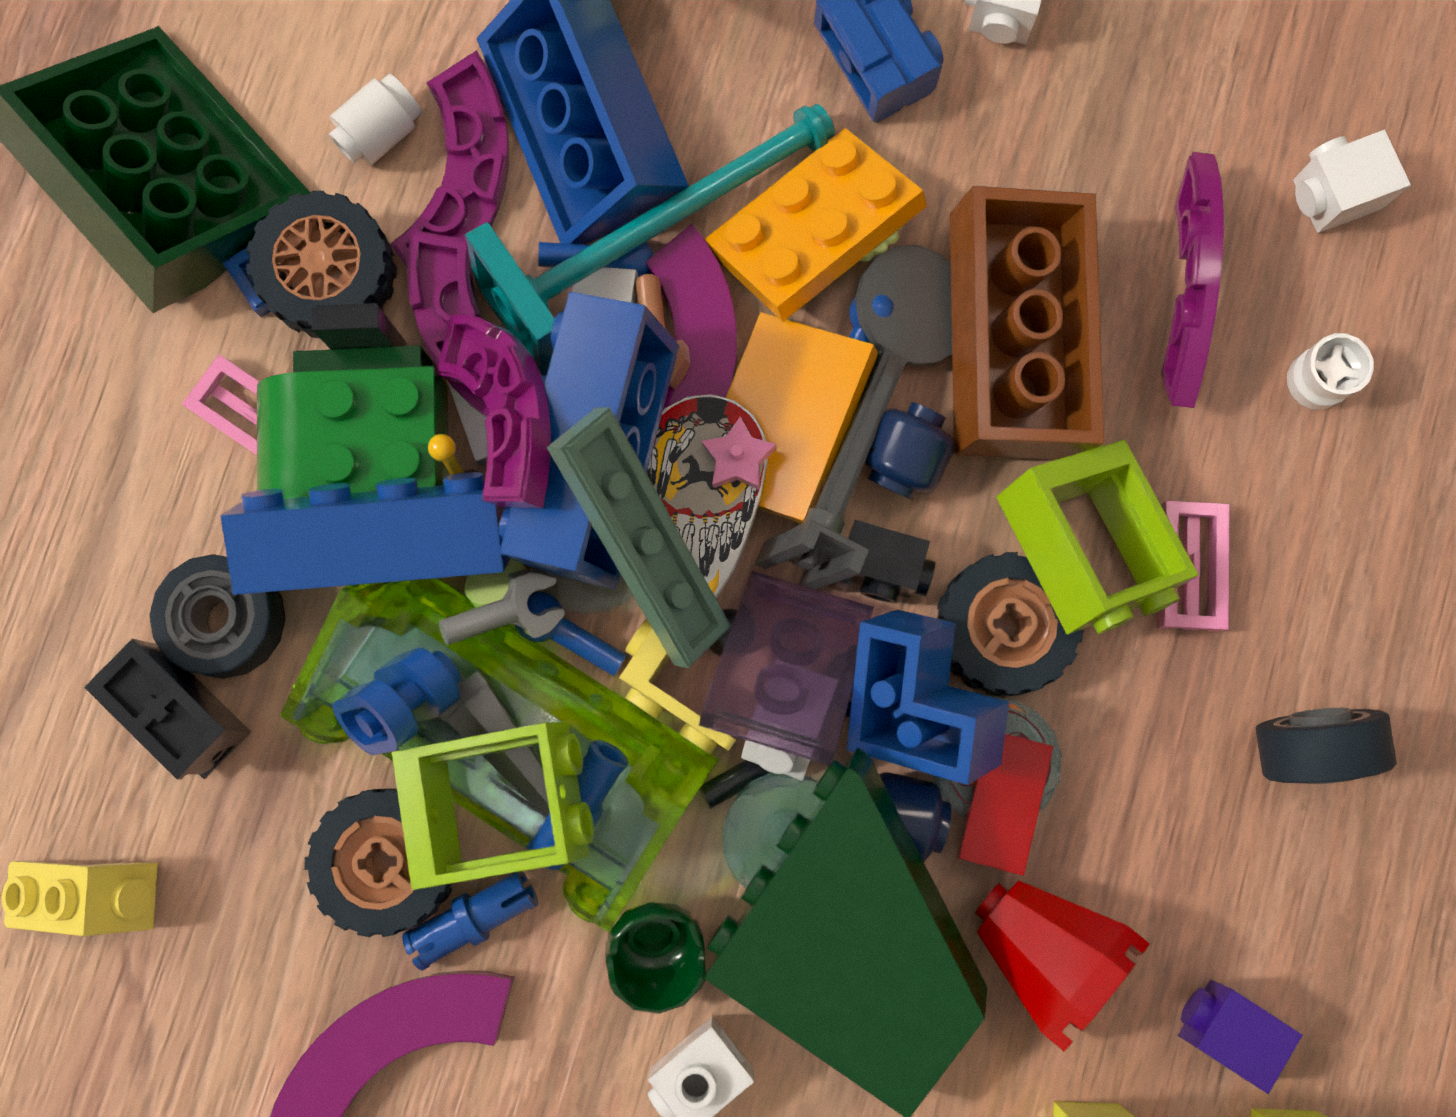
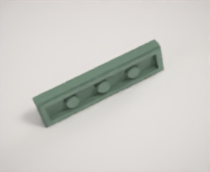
(639, 535)

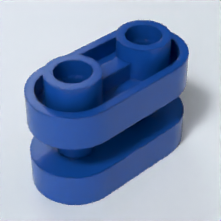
(404, 691)

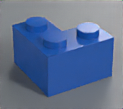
(908, 710)

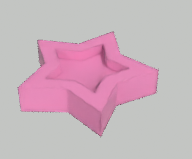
(738, 456)

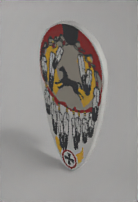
(682, 471)

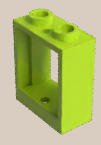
(1132, 519)
(430, 814)

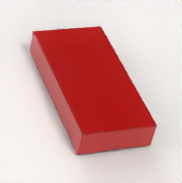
(1006, 807)

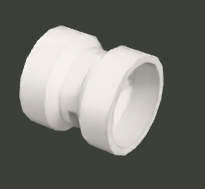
(1342, 363)

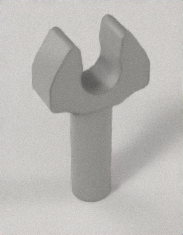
(508, 610)

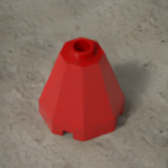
(1056, 955)

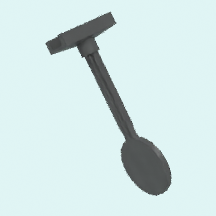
(912, 336)

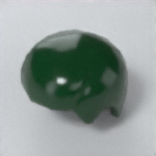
(655, 957)

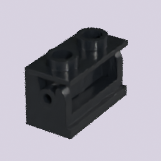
(167, 710)

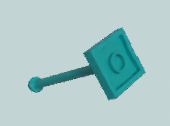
(523, 301)

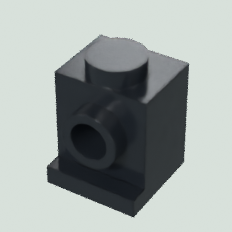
(892, 566)

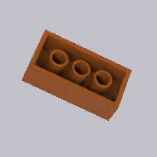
(1025, 324)

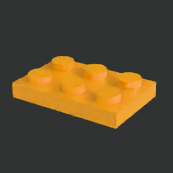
(815, 223)

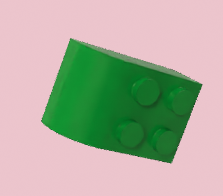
(349, 428)

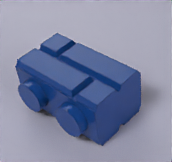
(880, 52)

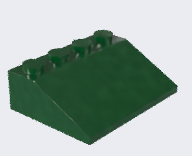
(145, 162)

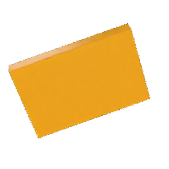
(803, 395)

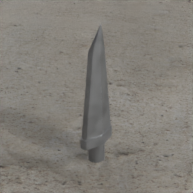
(484, 712)

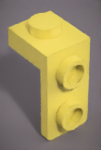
(641, 672)
(80, 897)

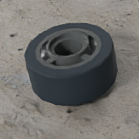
(182, 624)
(1326, 746)

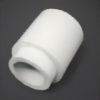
(374, 120)

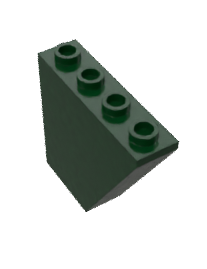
(854, 945)

